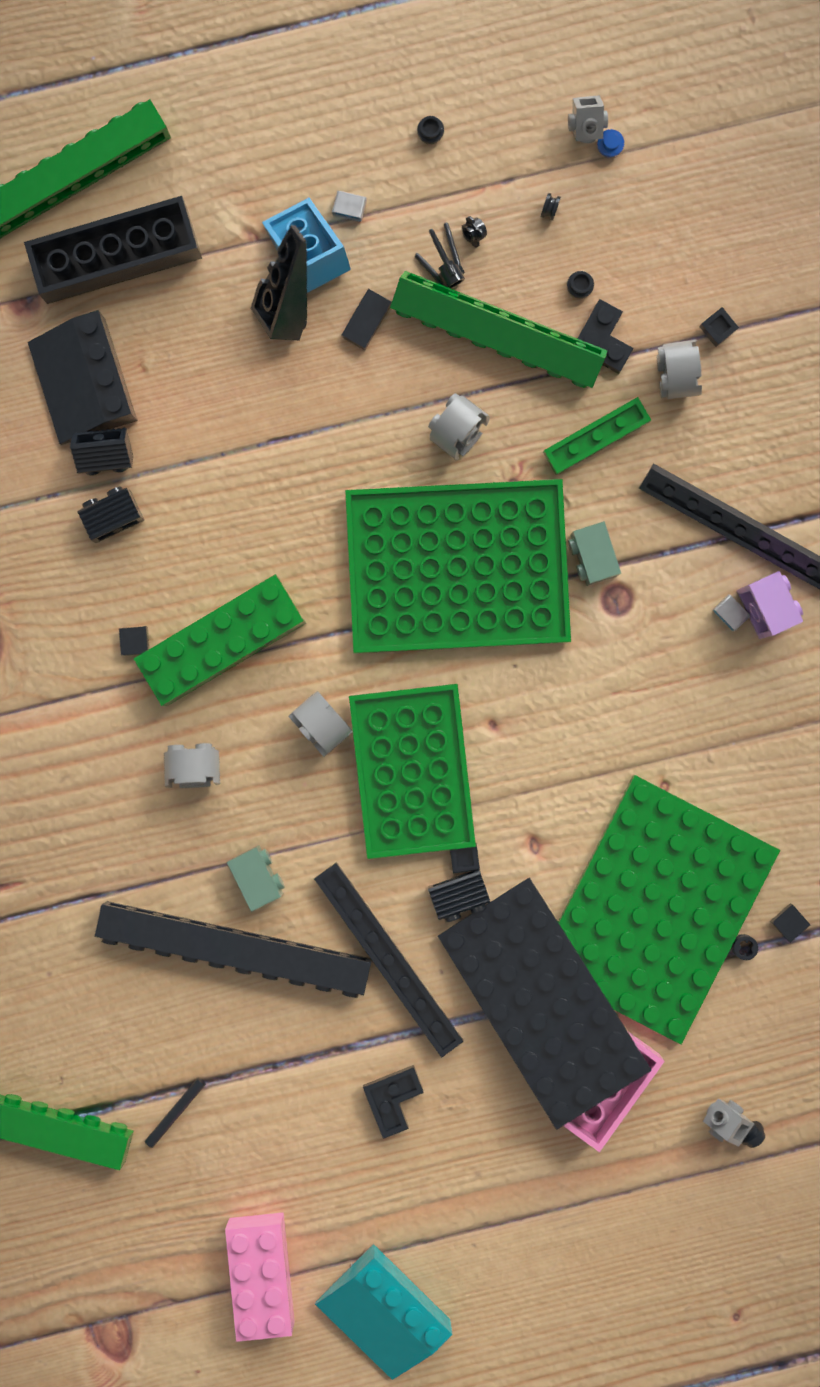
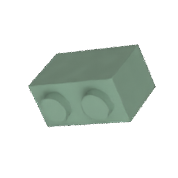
(594, 553)
(256, 877)

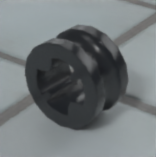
(550, 206)
(753, 947)

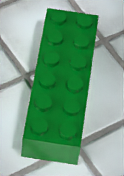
(219, 641)

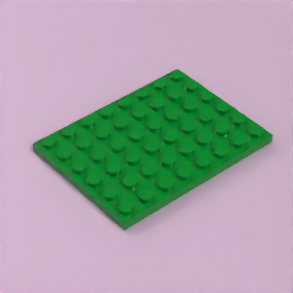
(458, 566)
(663, 905)

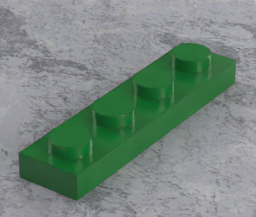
(597, 436)

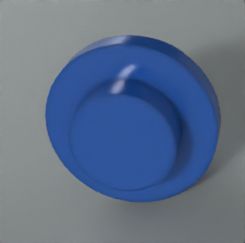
(611, 144)

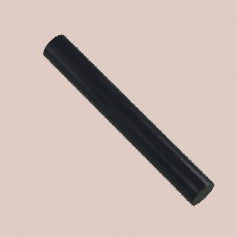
(175, 1112)

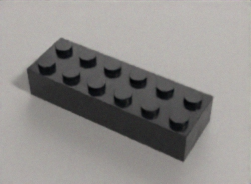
(113, 250)

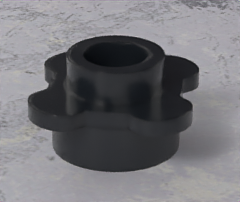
(474, 231)

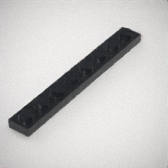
(732, 524)
(389, 959)

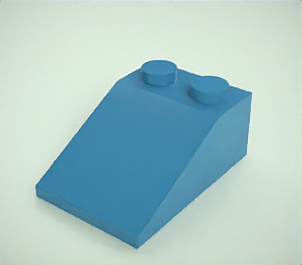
(324, 250)

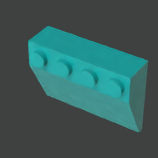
(385, 1314)

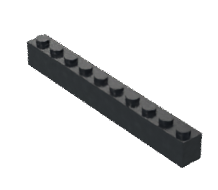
(233, 948)

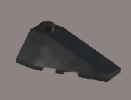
(282, 296)

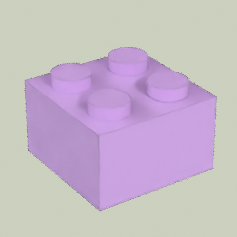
(770, 605)

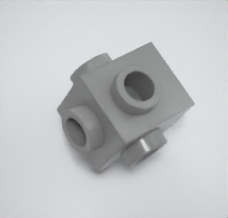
(588, 119)
(727, 1122)

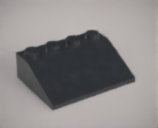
(81, 377)

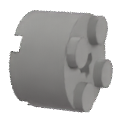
(680, 369)
(458, 426)
(320, 723)
(191, 766)

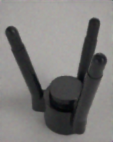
(450, 273)

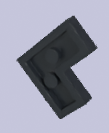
(598, 333)
(385, 1098)

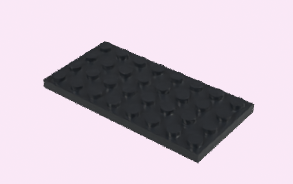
(544, 1003)

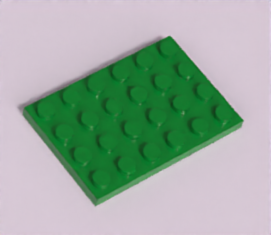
(412, 771)

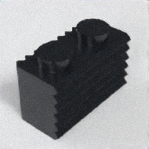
(102, 451)
(110, 514)
(459, 895)

